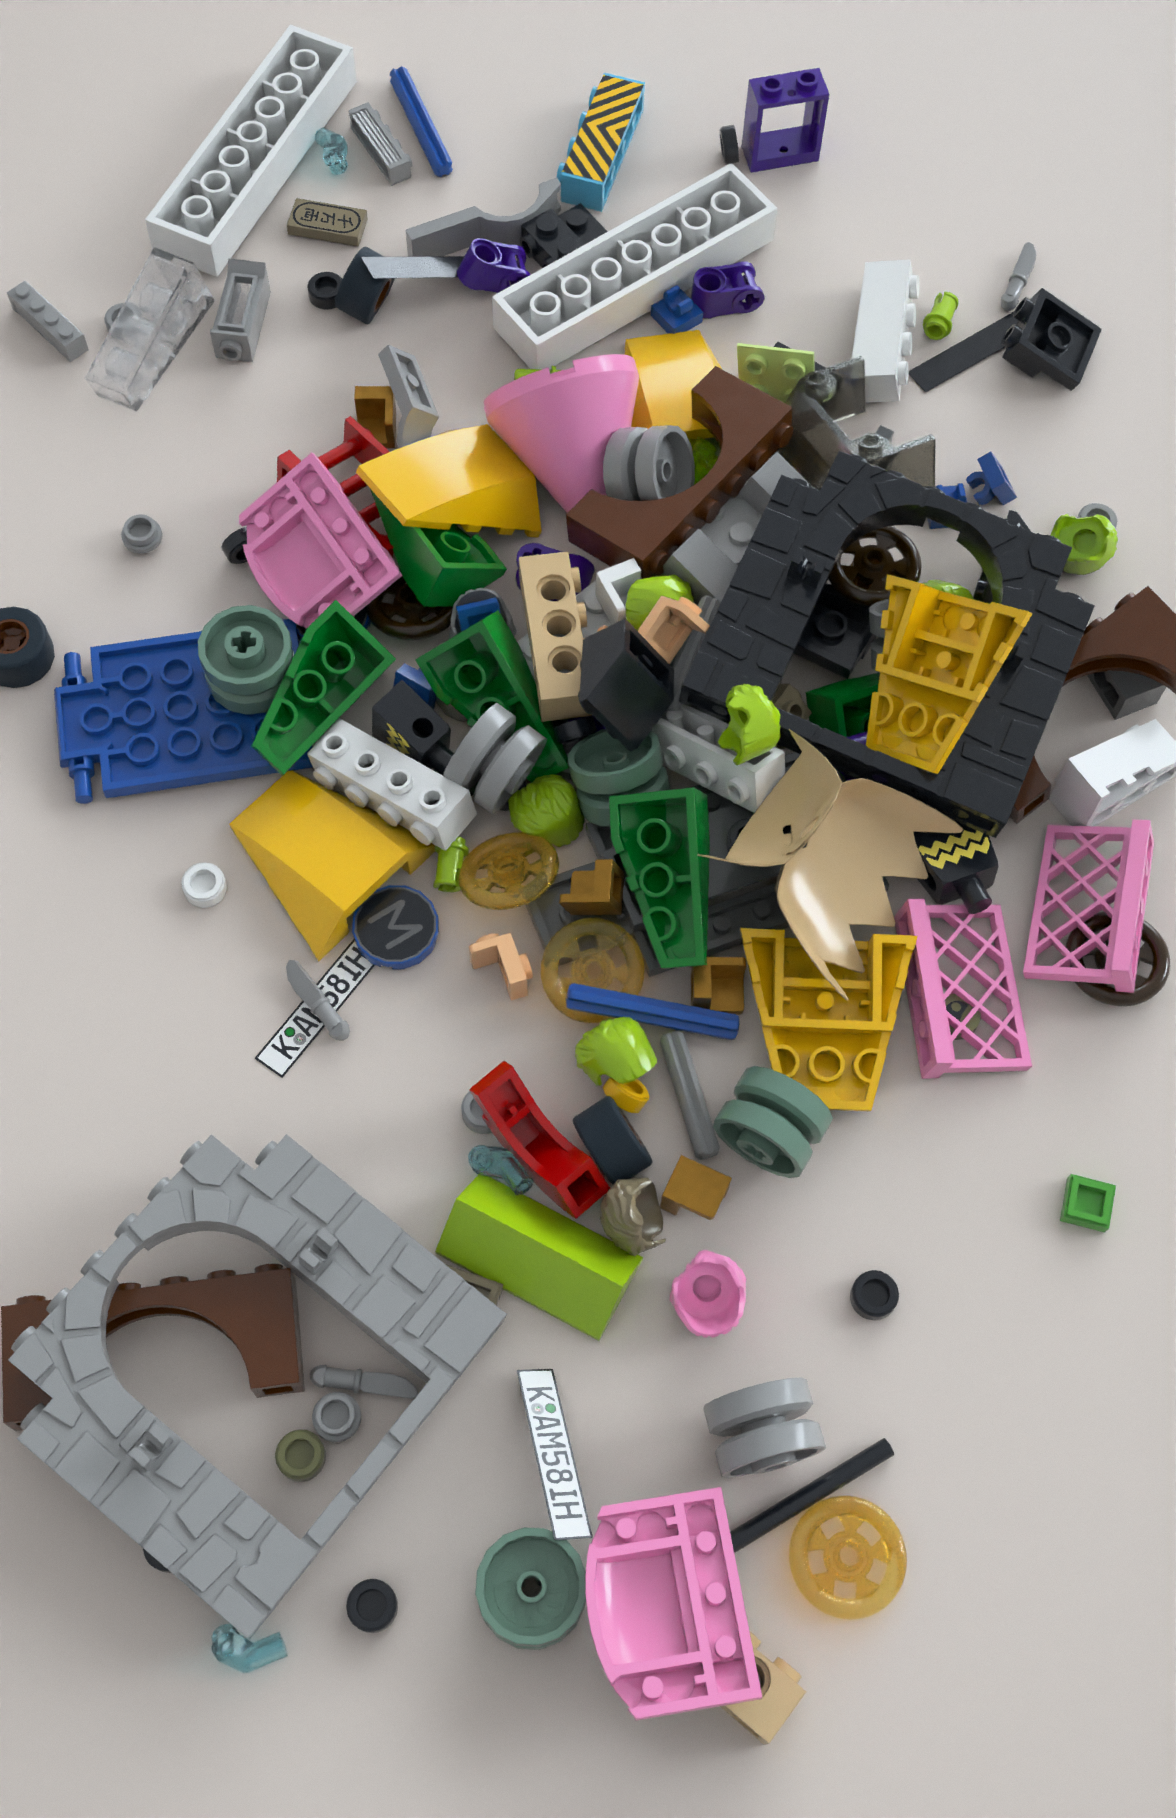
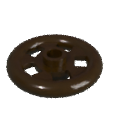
(875, 574)
(409, 608)
(1152, 952)

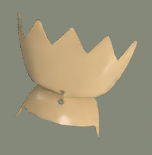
(852, 840)

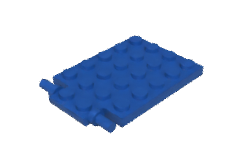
(152, 721)

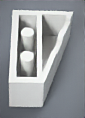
(1114, 774)

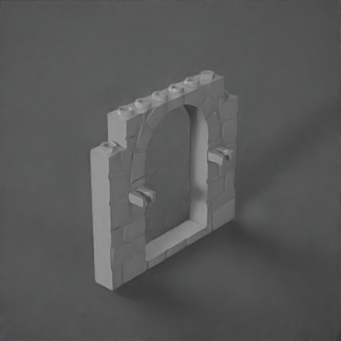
(149, 1475)

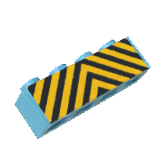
(601, 141)

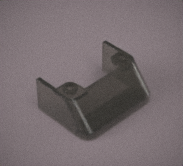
(833, 396)

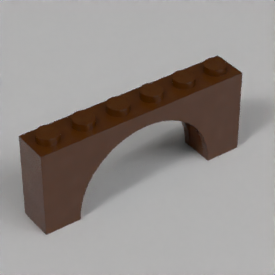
(748, 431)
(1131, 639)
(250, 1309)

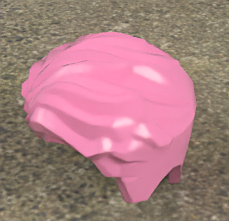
(709, 1294)

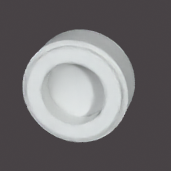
(204, 885)

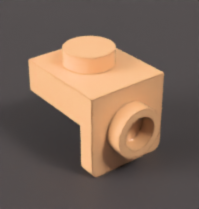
(671, 624)
(502, 949)

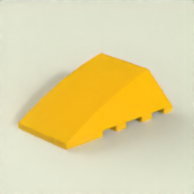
(667, 373)
(457, 479)
(935, 669)
(322, 854)
(811, 1029)

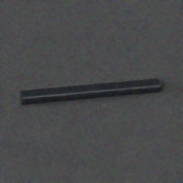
(810, 1494)

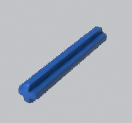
(421, 121)
(652, 1011)

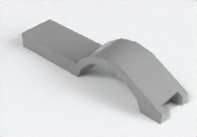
(462, 227)
(411, 396)

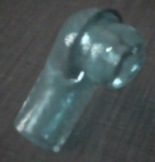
(334, 150)
(500, 1164)
(244, 1654)

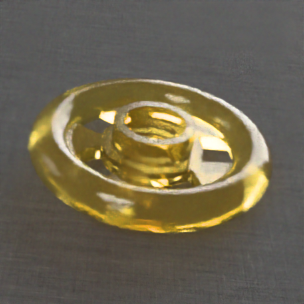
(507, 870)
(565, 945)
(819, 1587)

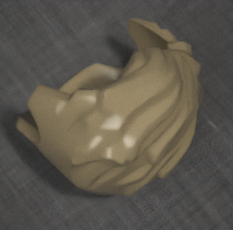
(632, 1215)

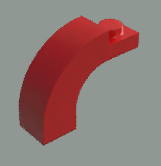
(548, 1157)

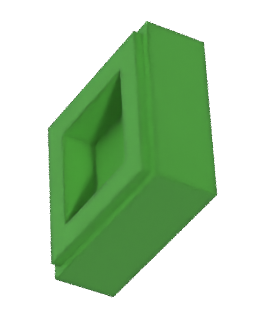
(1088, 1203)

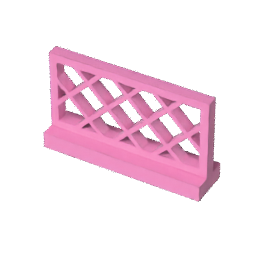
(1126, 916)
(927, 999)

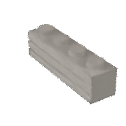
(380, 143)
(47, 321)

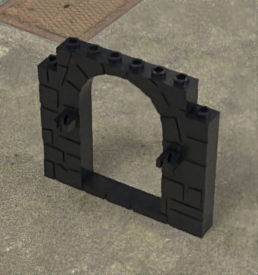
(785, 576)

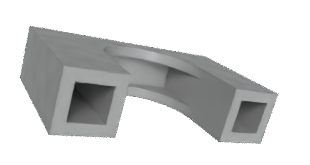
(701, 561)

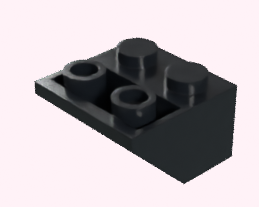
(624, 683)

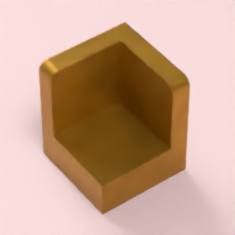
(377, 412)
(595, 890)
(719, 984)
(695, 1189)

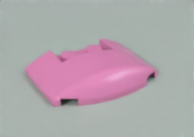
(314, 546)
(670, 1605)

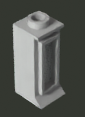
(241, 311)

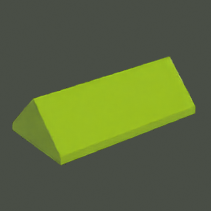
(537, 1255)

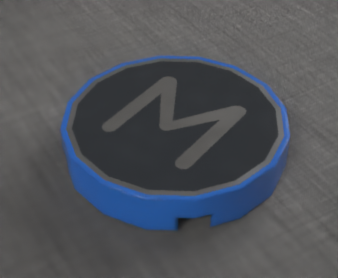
(396, 927)

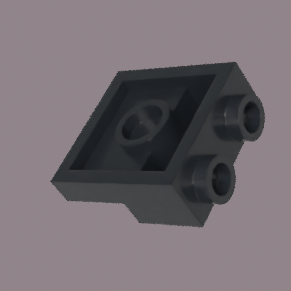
(554, 235)
(1050, 339)
(836, 633)

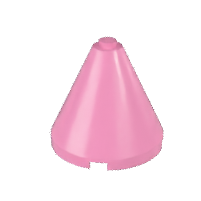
(566, 420)

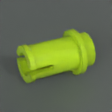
(938, 322)
(449, 865)

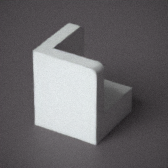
(613, 587)

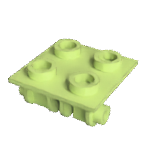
(773, 368)

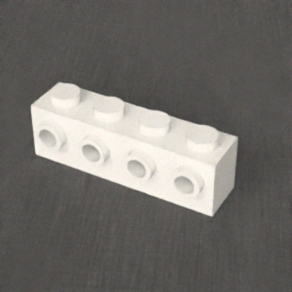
(884, 325)
(692, 749)
(392, 785)

